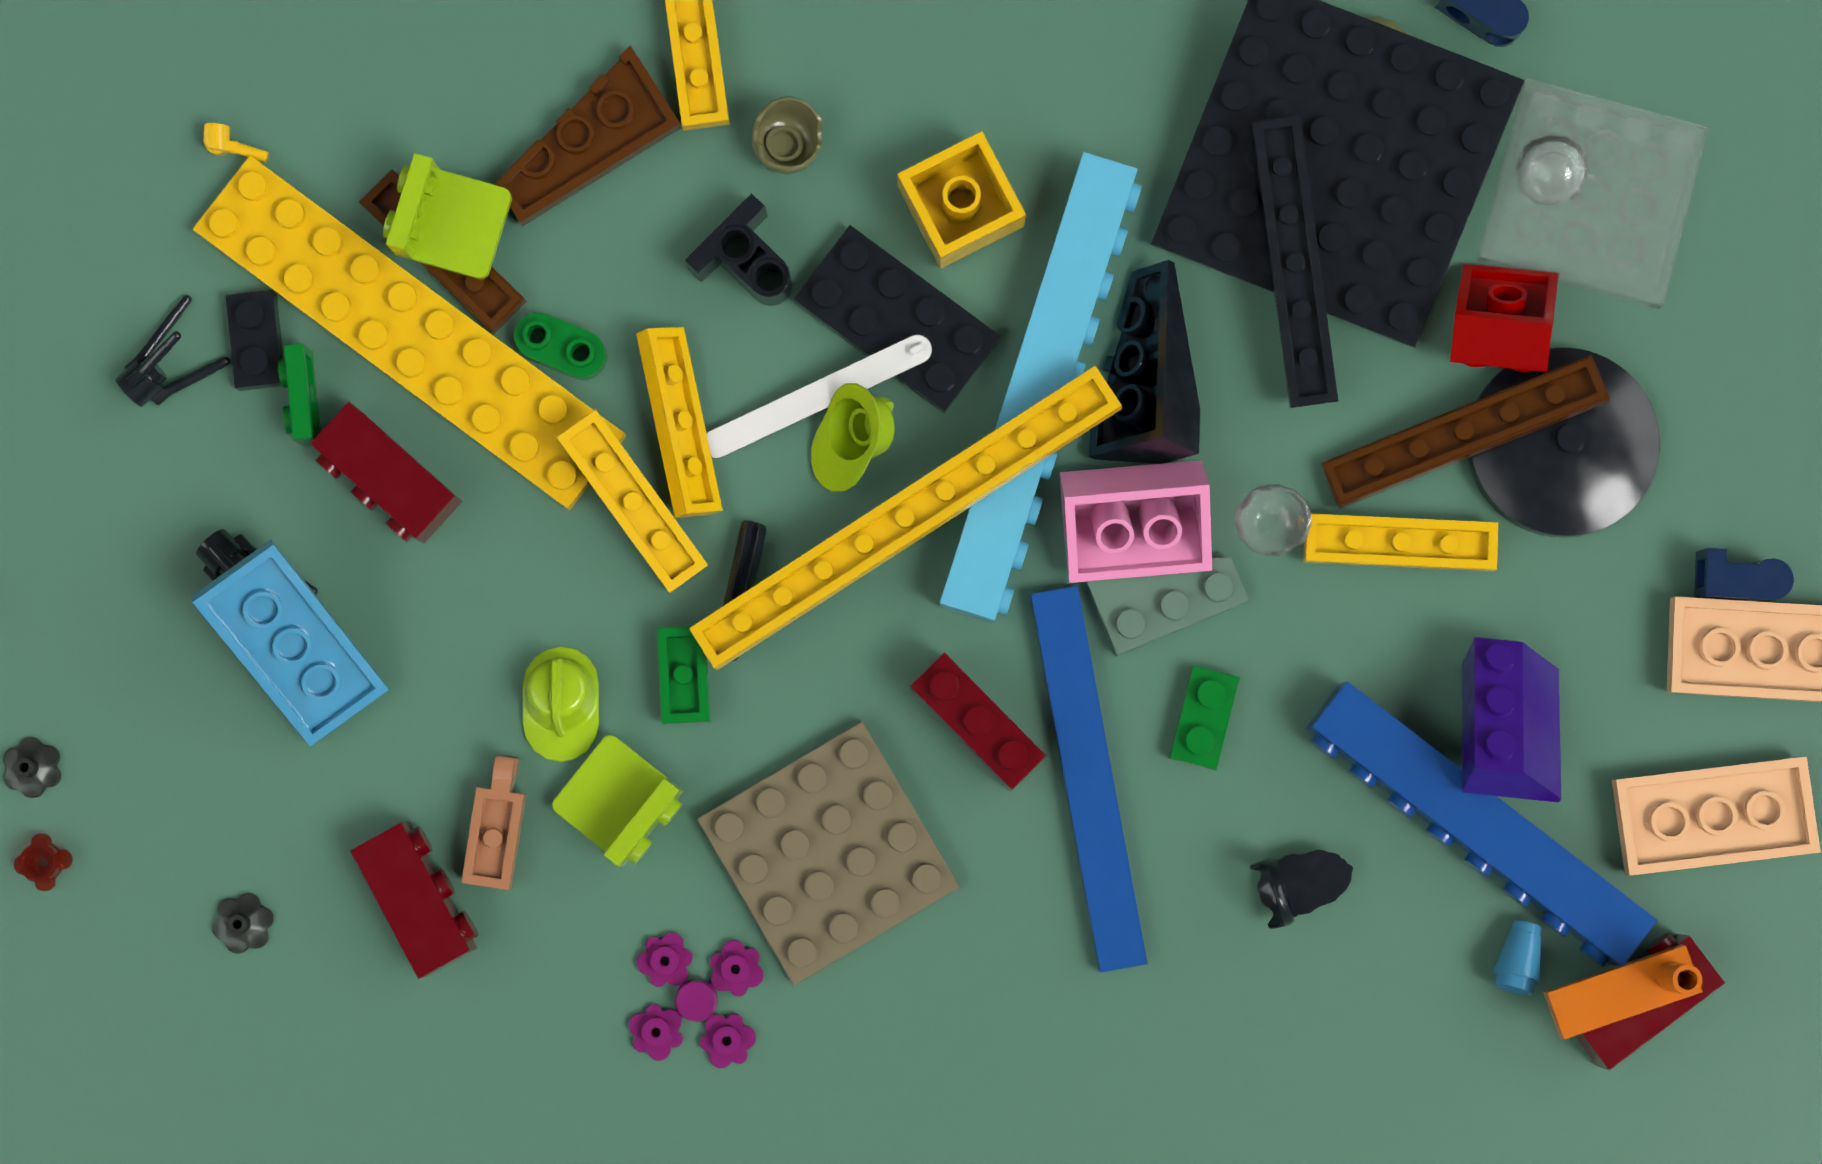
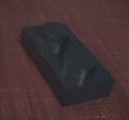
(254, 339)

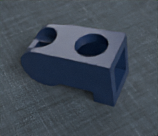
(1492, 20)
(1740, 581)

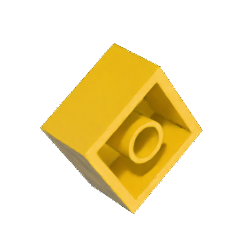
(961, 199)

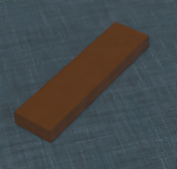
(489, 299)

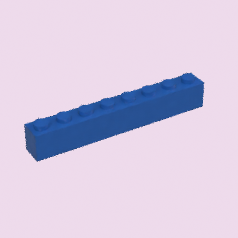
(1481, 825)

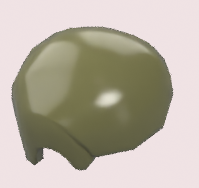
(787, 135)

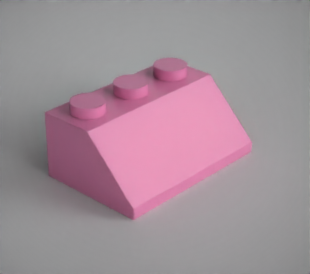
(1136, 521)

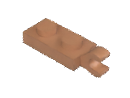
(495, 829)

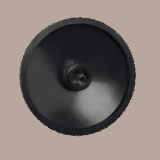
(1577, 470)

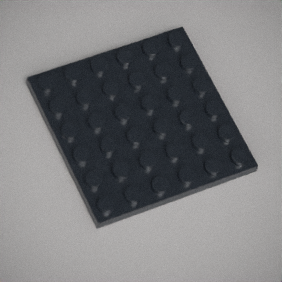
(1390, 151)

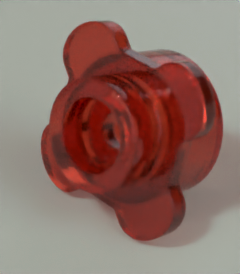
(28, 862)

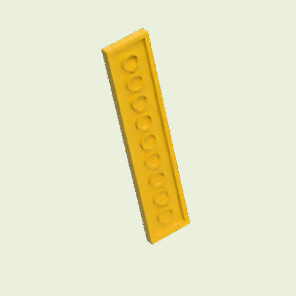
(399, 326)

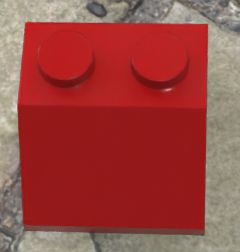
(1504, 318)

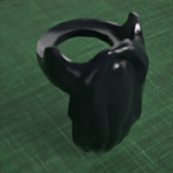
(1301, 883)

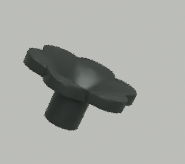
(42, 767)
(254, 922)

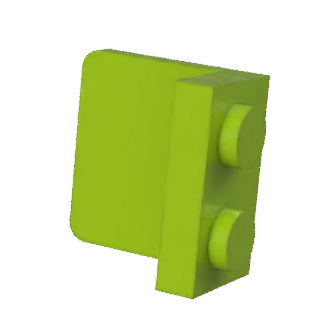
(446, 219)
(618, 801)

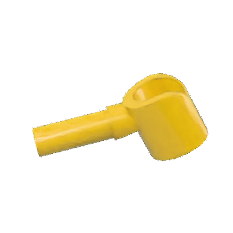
(217, 142)

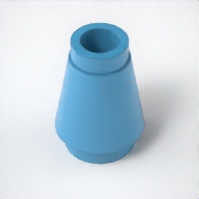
(1519, 960)

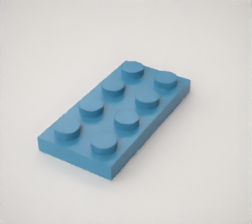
(289, 642)

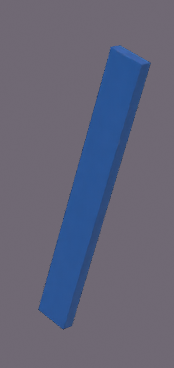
(1088, 779)

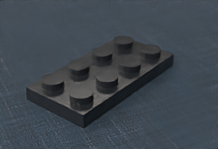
(880, 301)

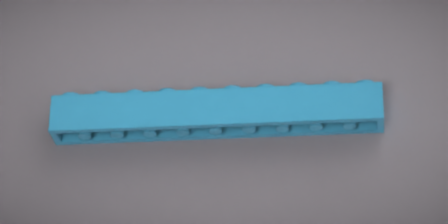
(1045, 363)

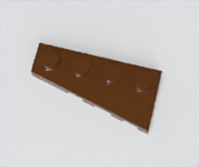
(600, 133)

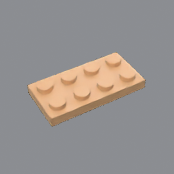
(1745, 649)
(1715, 816)

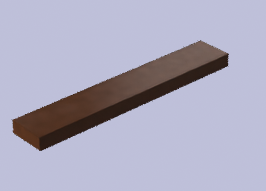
(1465, 432)

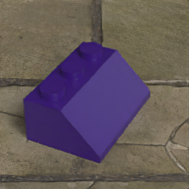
(1510, 722)

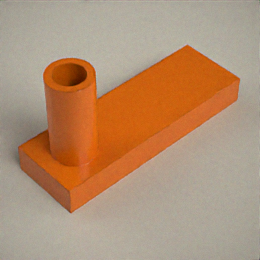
(1623, 991)

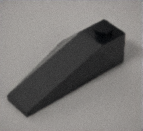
(1150, 376)

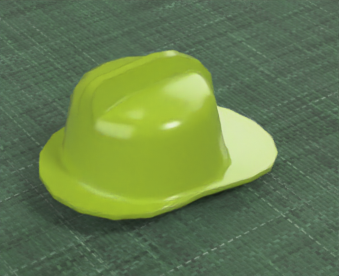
(850, 436)
(561, 704)

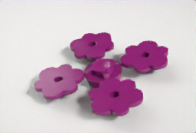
(696, 1000)

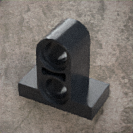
(750, 266)

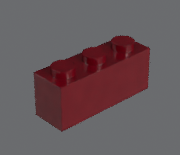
(384, 474)
(977, 721)
(415, 898)
(1620, 1039)

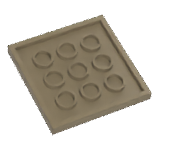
(828, 853)

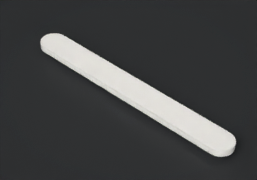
(817, 395)

